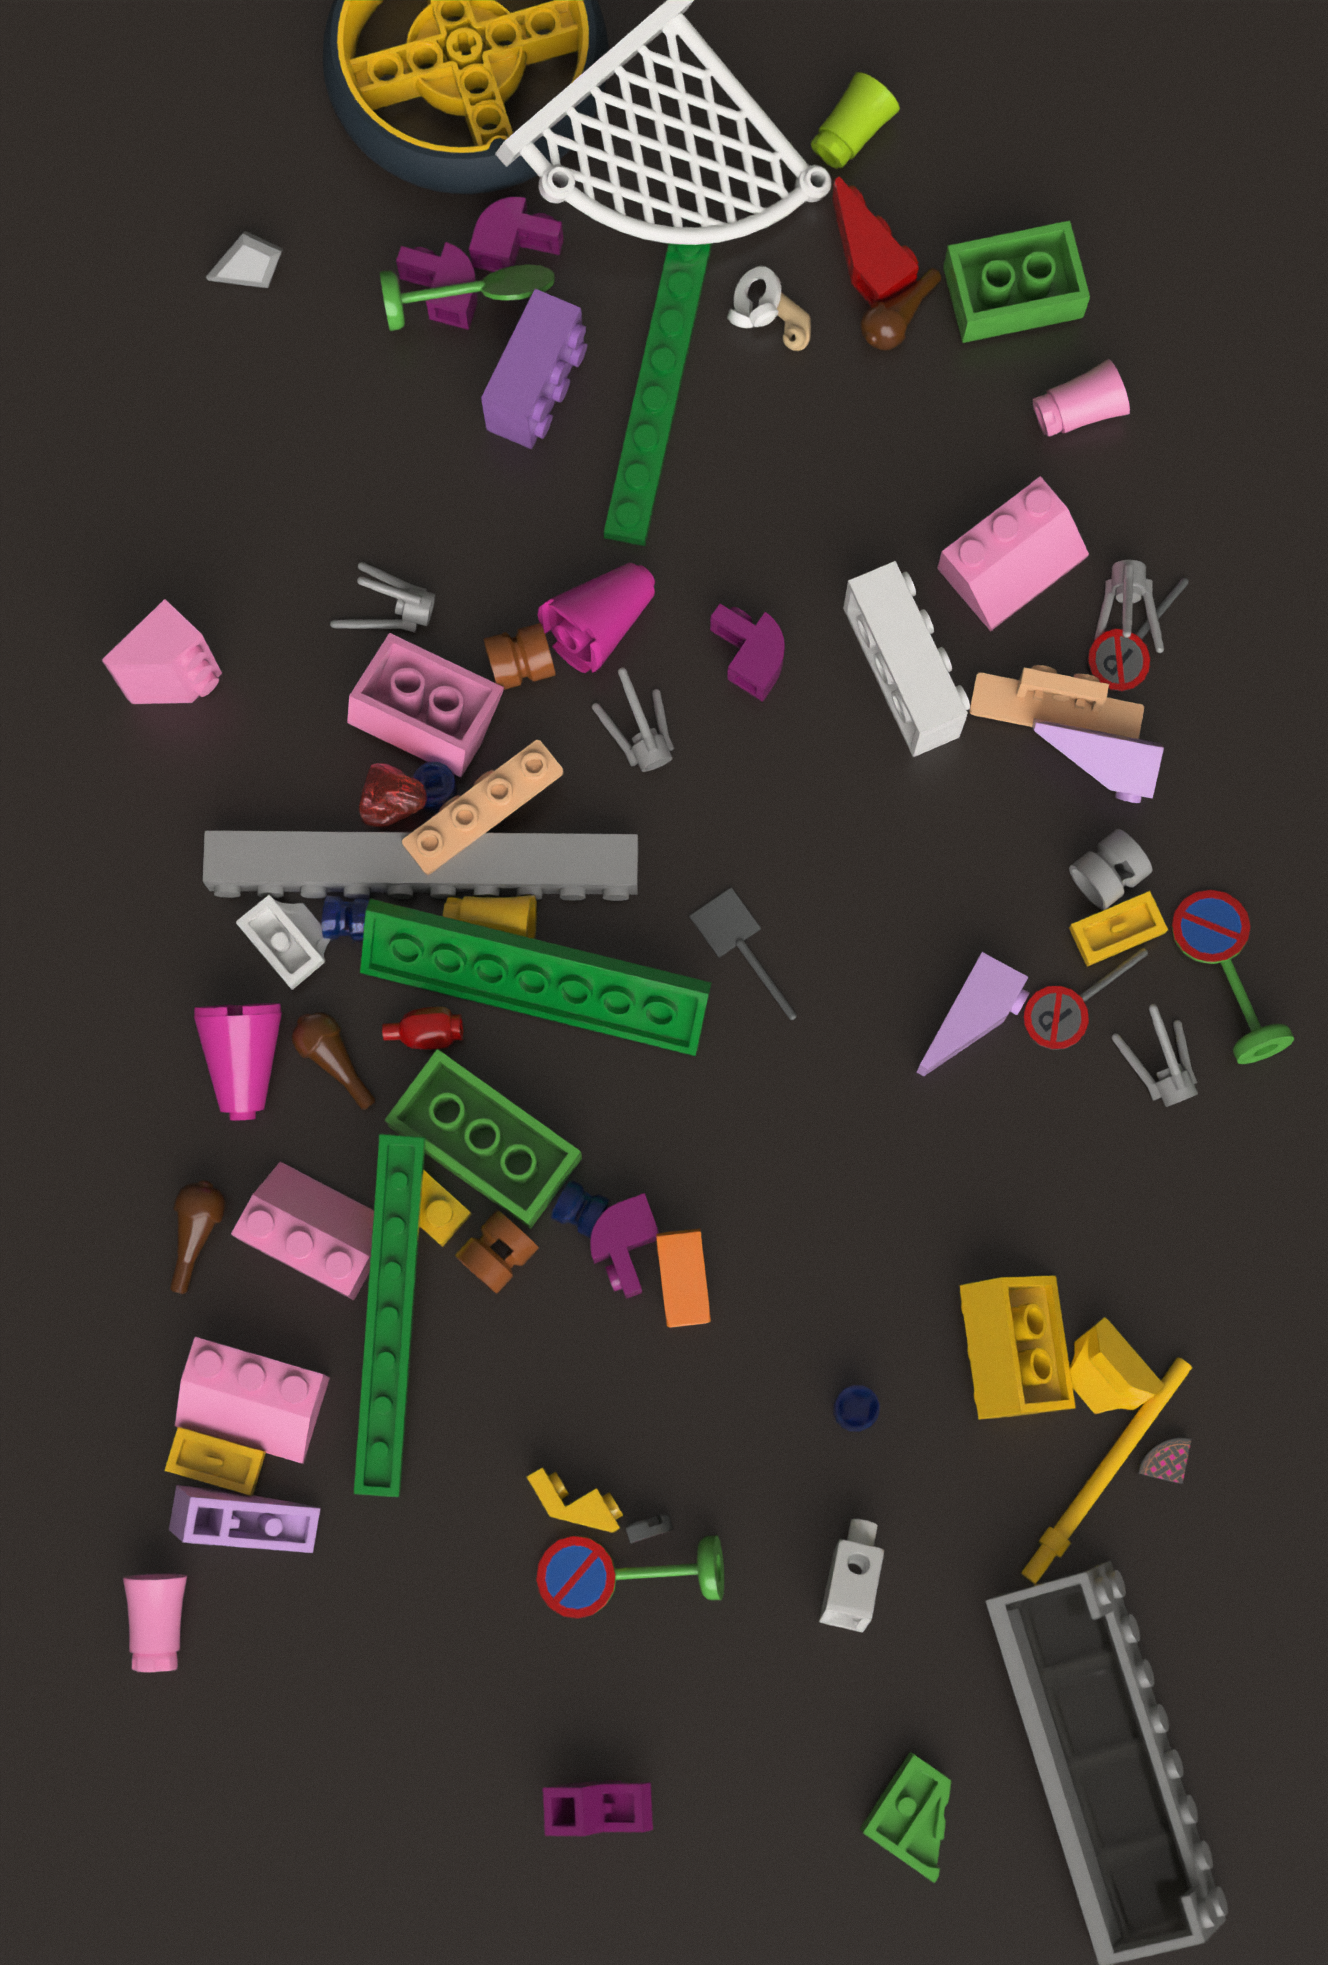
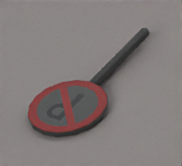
(1124, 660)
(1059, 1016)

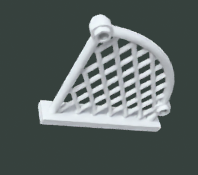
(670, 21)

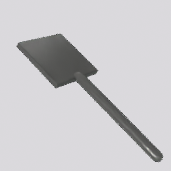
(728, 924)

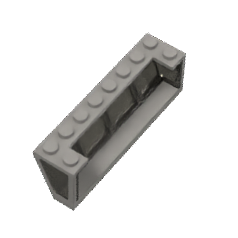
(1108, 1765)

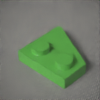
(911, 1815)

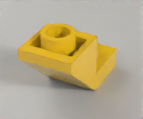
(590, 1510)

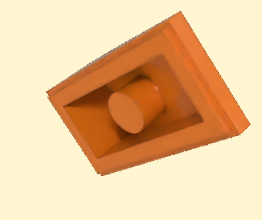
(683, 1278)

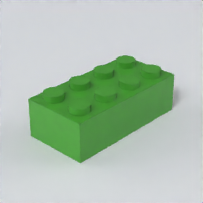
(484, 1139)

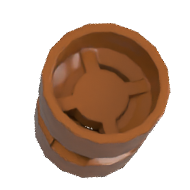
(519, 656)
(488, 1265)

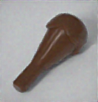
(886, 322)
(320, 1040)
(198, 1211)

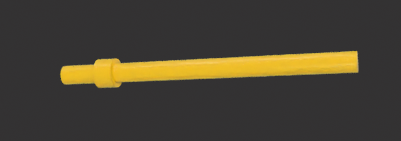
(1055, 1540)

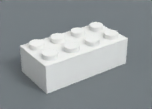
(906, 658)

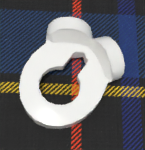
(768, 303)

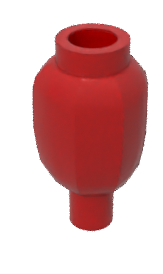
(426, 1028)

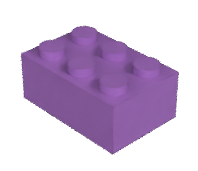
(534, 369)

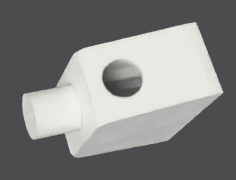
(848, 1595)

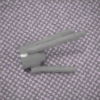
(1128, 586)
(412, 603)
(649, 747)
(1174, 1082)

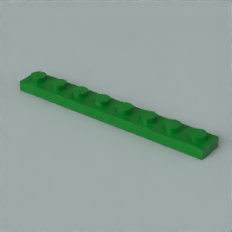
(657, 393)
(389, 1315)

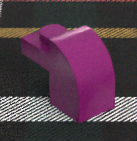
(506, 228)
(430, 270)
(760, 646)
(619, 1231)
(597, 1808)

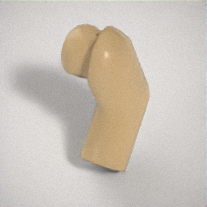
(797, 324)

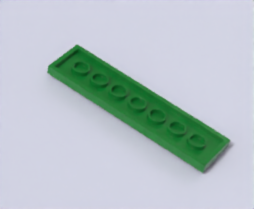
(534, 977)

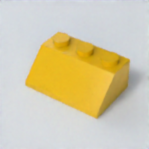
(1016, 1346)

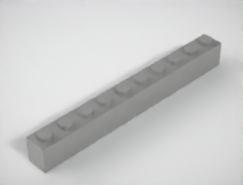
(379, 863)

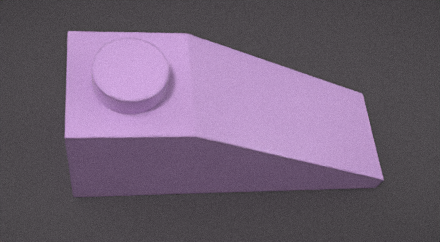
(1114, 760)
(980, 1007)
(242, 1520)

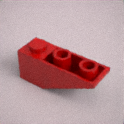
(873, 257)

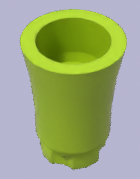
(854, 120)

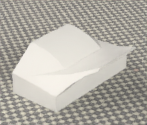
(286, 938)

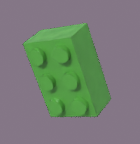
(1016, 281)

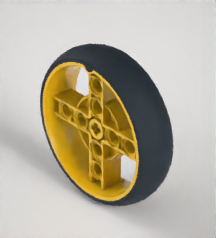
(357, 88)

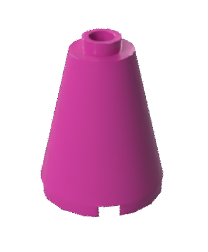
(597, 615)
(239, 1053)

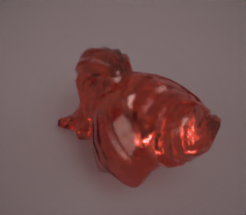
(389, 796)

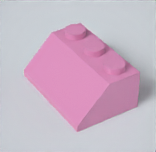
(1013, 554)
(163, 660)
(424, 704)
(310, 1229)
(250, 1399)

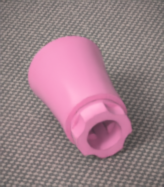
(1082, 400)
(154, 1620)

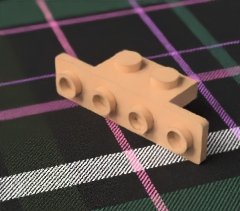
(1054, 698)
(482, 807)

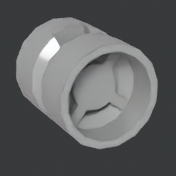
(1115, 865)

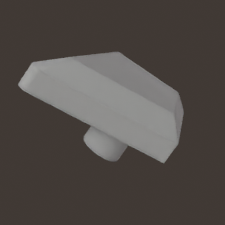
(247, 262)

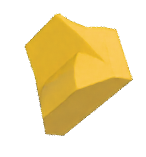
(1110, 1372)

